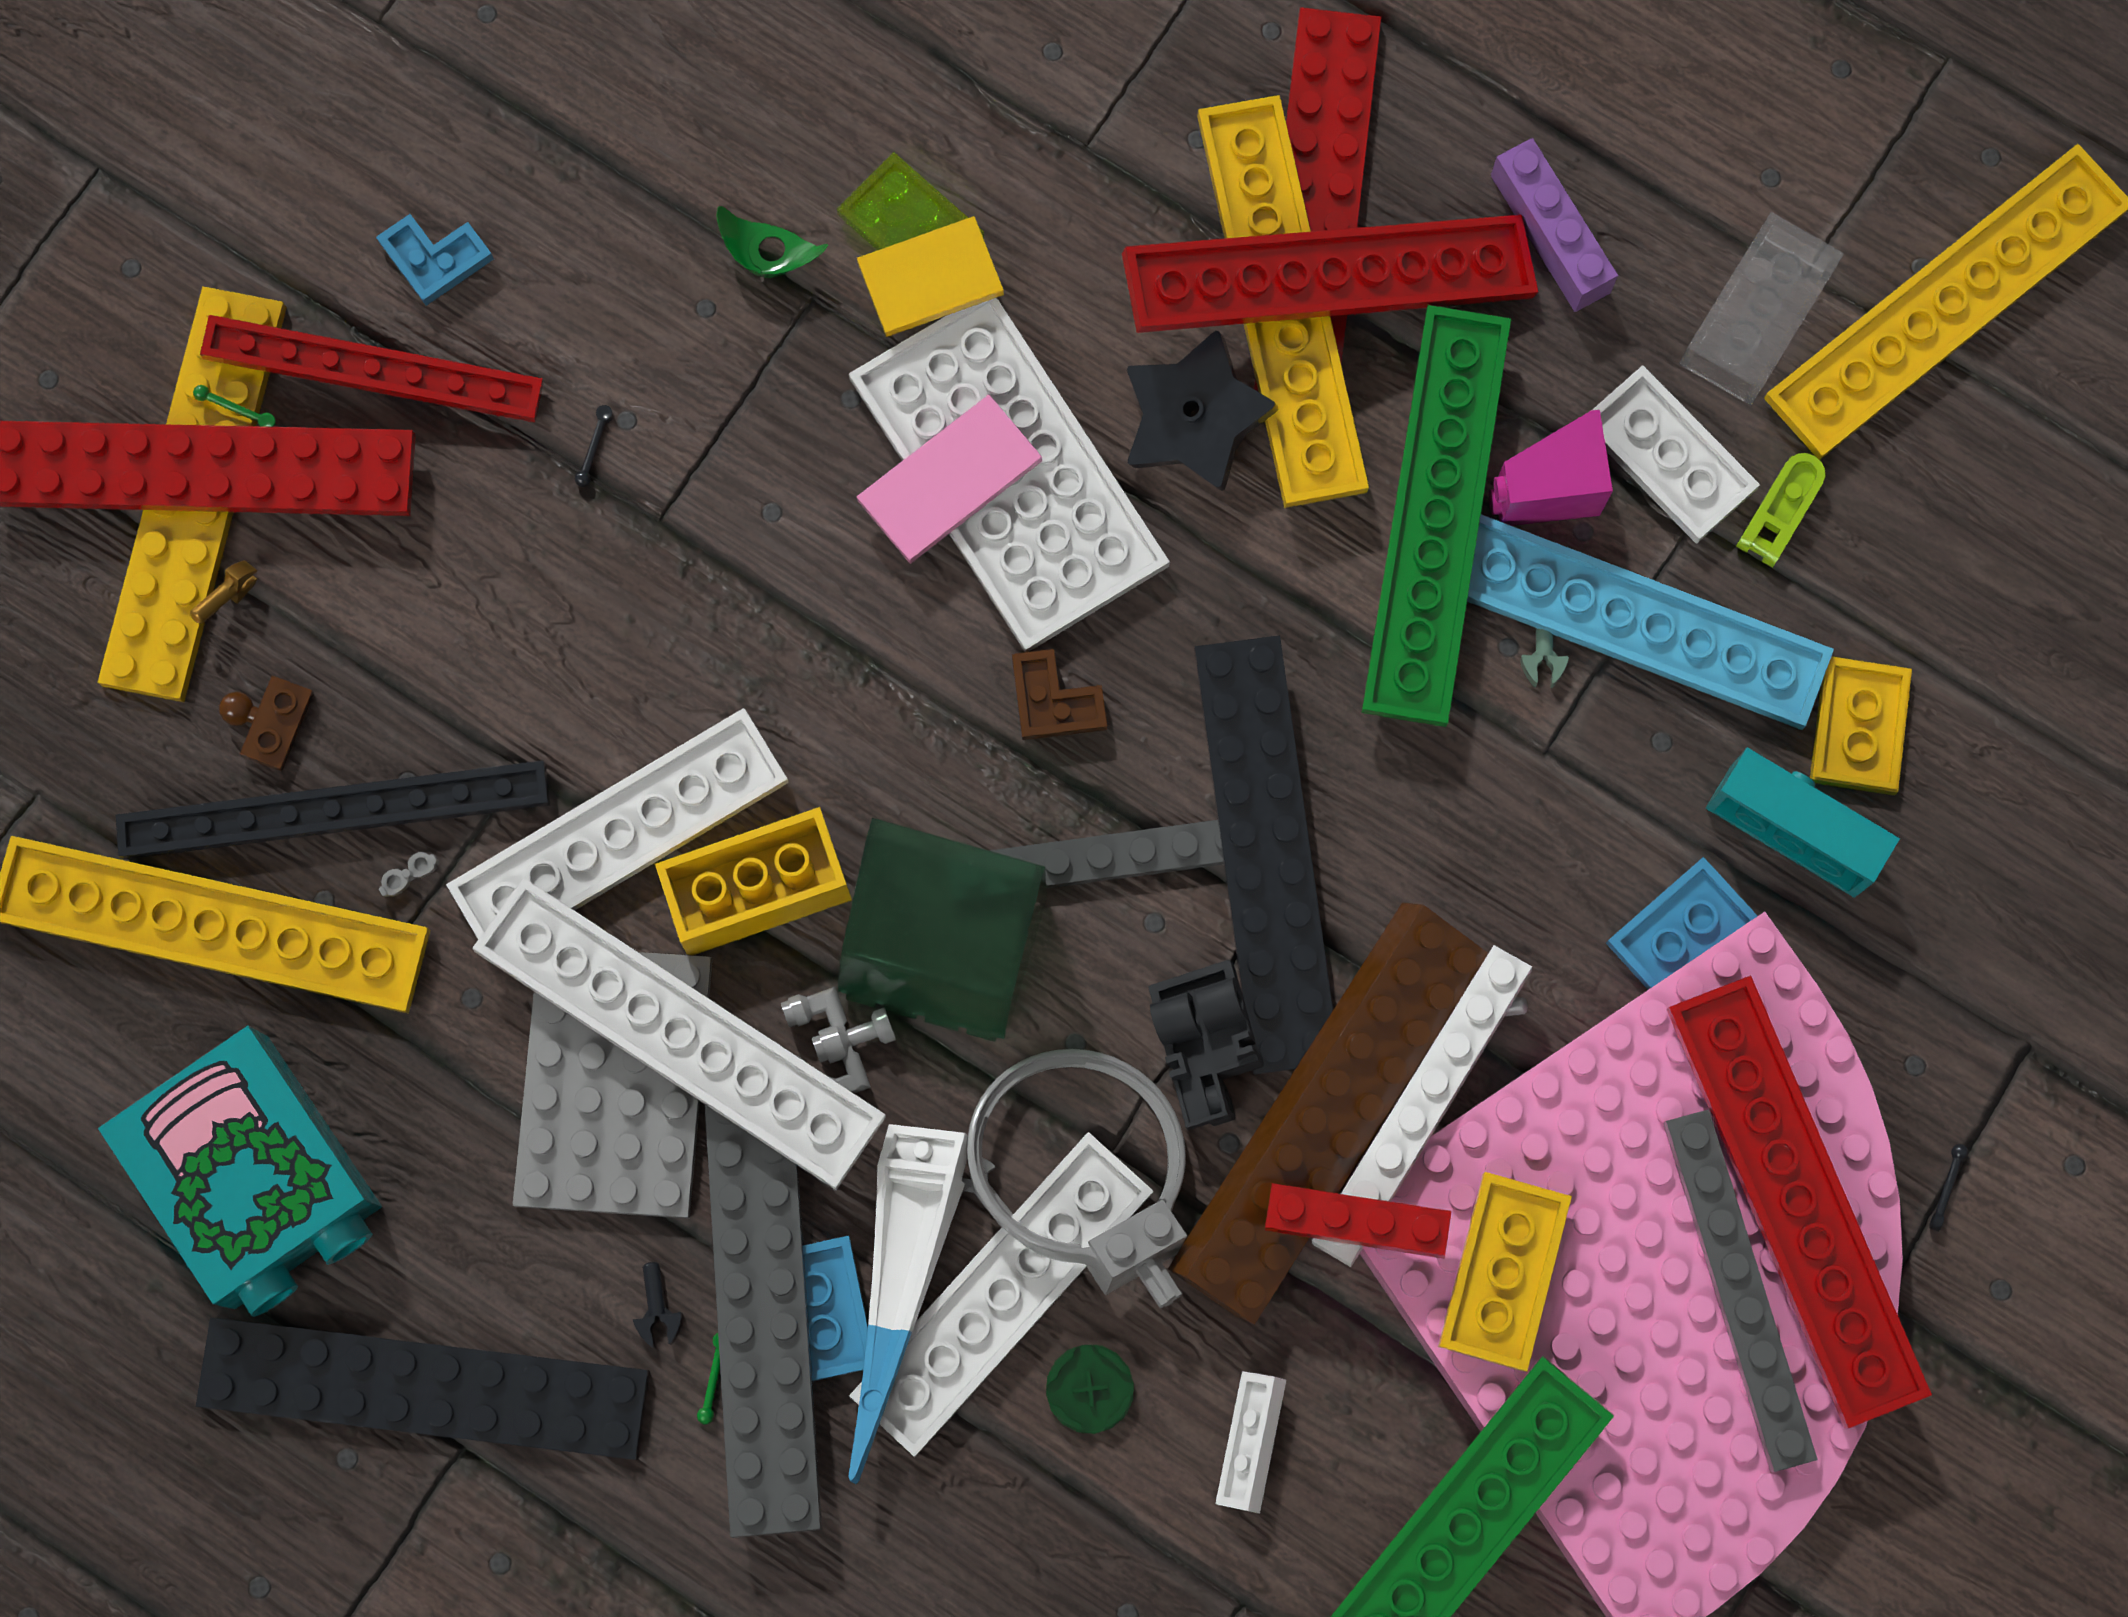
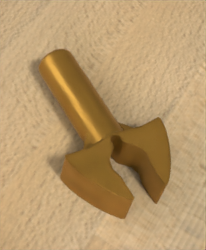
(237, 584)

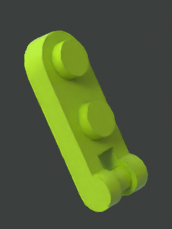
(1784, 506)

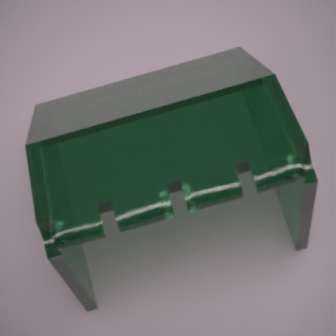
(940, 930)

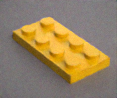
(1504, 1271)

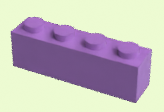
(1554, 225)

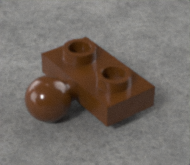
(273, 723)

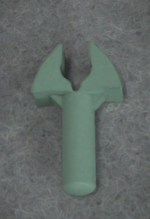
(1545, 652)

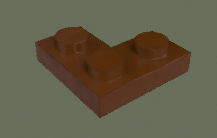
(1051, 711)

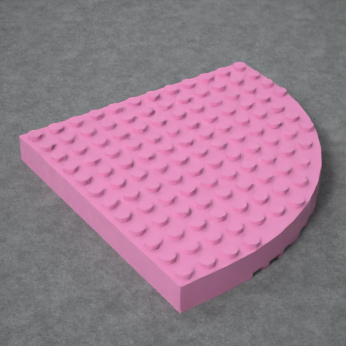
(1676, 1489)

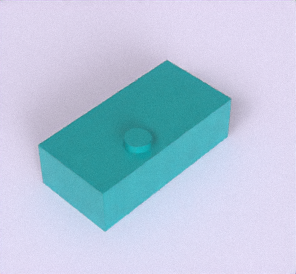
(1802, 822)

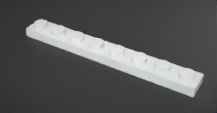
(1434, 1086)

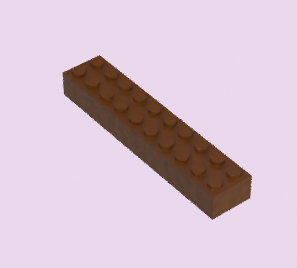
(1330, 1105)

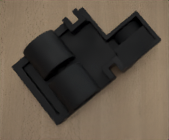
(1205, 1039)

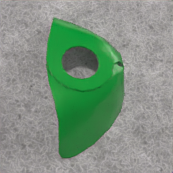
(743, 242)

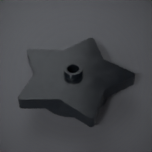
(1210, 437)

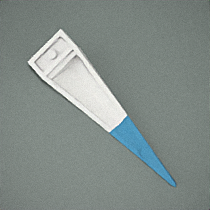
(914, 1209)

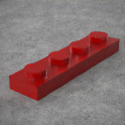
(1358, 1221)

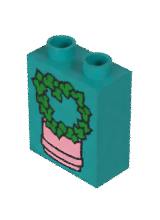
(243, 1173)

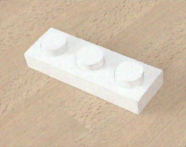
(1250, 1442)

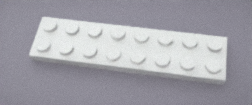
(629, 822)
(1005, 1292)

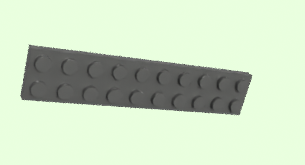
(762, 1335)

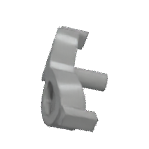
(397, 881)

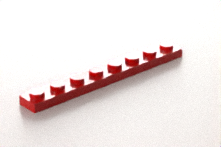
(371, 368)

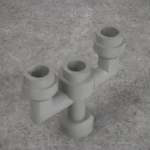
(835, 1041)

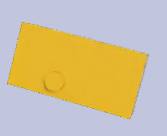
(753, 882)

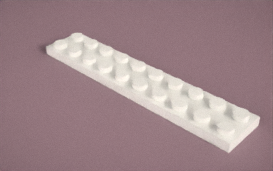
(679, 1033)

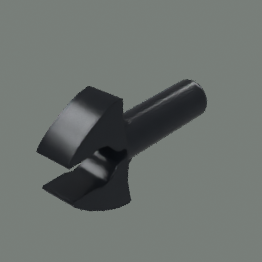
(656, 1307)

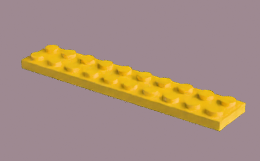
(1948, 301)
(1295, 358)
(181, 551)
(211, 924)

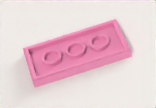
(949, 478)

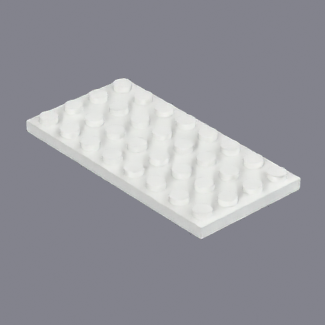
(1064, 530)

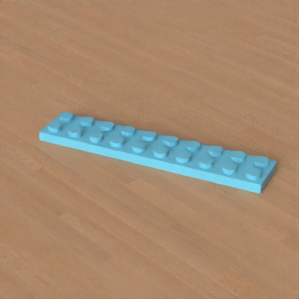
(1646, 623)

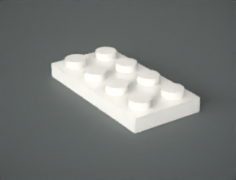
(1672, 455)

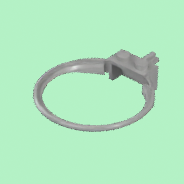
(1131, 1247)

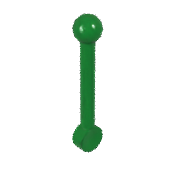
(203, 393)
(706, 1415)

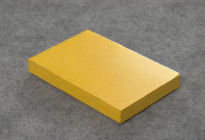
(930, 276)
(1861, 726)

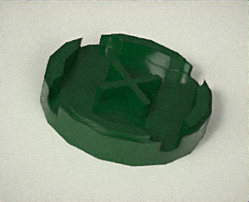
(1089, 1389)

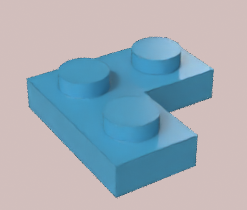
(434, 267)

